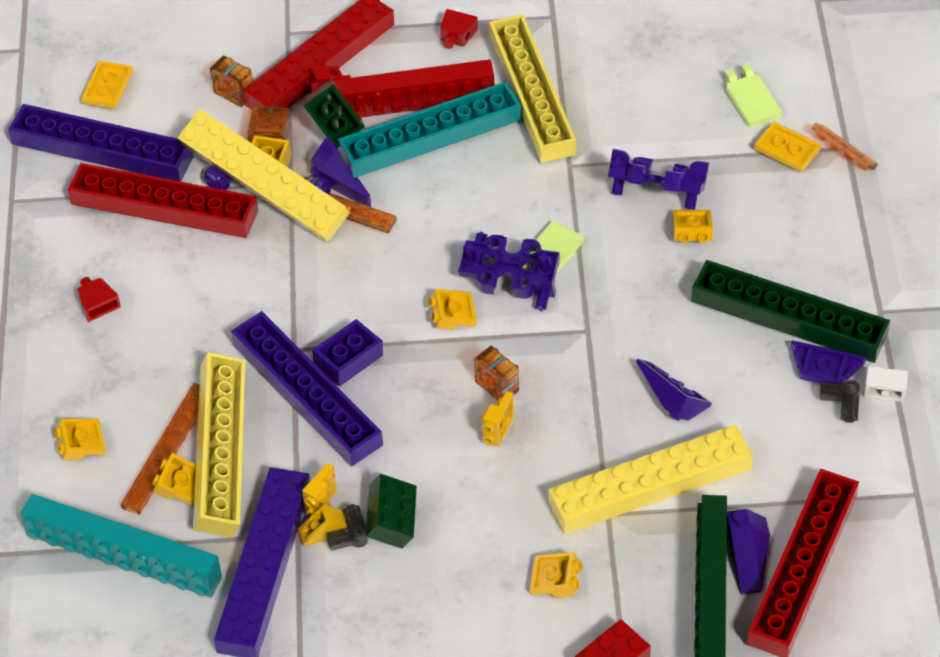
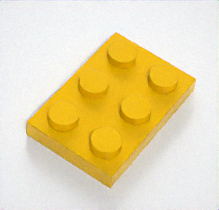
(107, 84)
(787, 146)

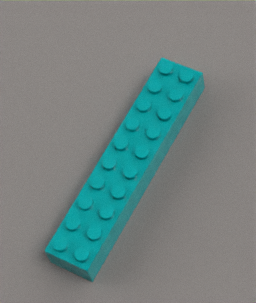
(430, 129)
(121, 545)

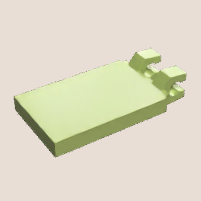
(752, 97)
(558, 239)

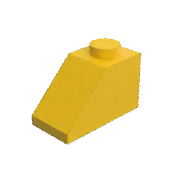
(322, 521)

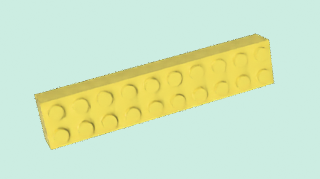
(532, 88)
(264, 175)
(219, 445)
(650, 479)

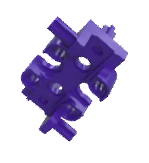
(681, 178)
(538, 279)

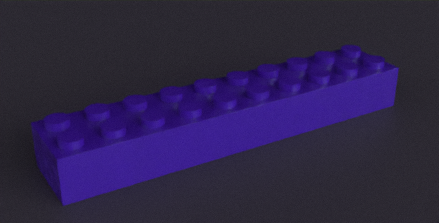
(100, 142)
(307, 388)
(262, 564)

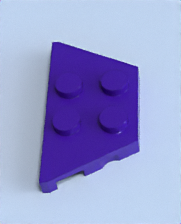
(825, 364)

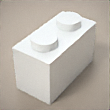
(886, 383)

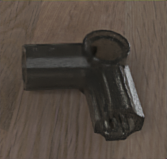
(840, 392)
(347, 536)

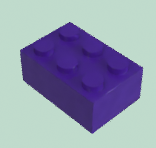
(348, 352)

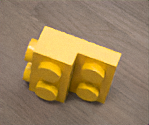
(692, 225)
(452, 309)
(498, 419)
(79, 438)
(176, 479)
(320, 490)
(556, 574)

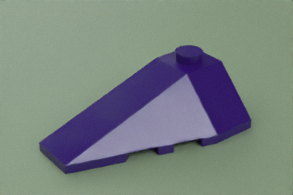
(329, 165)
(675, 398)
(749, 545)

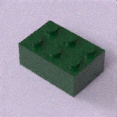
(332, 112)
(391, 511)

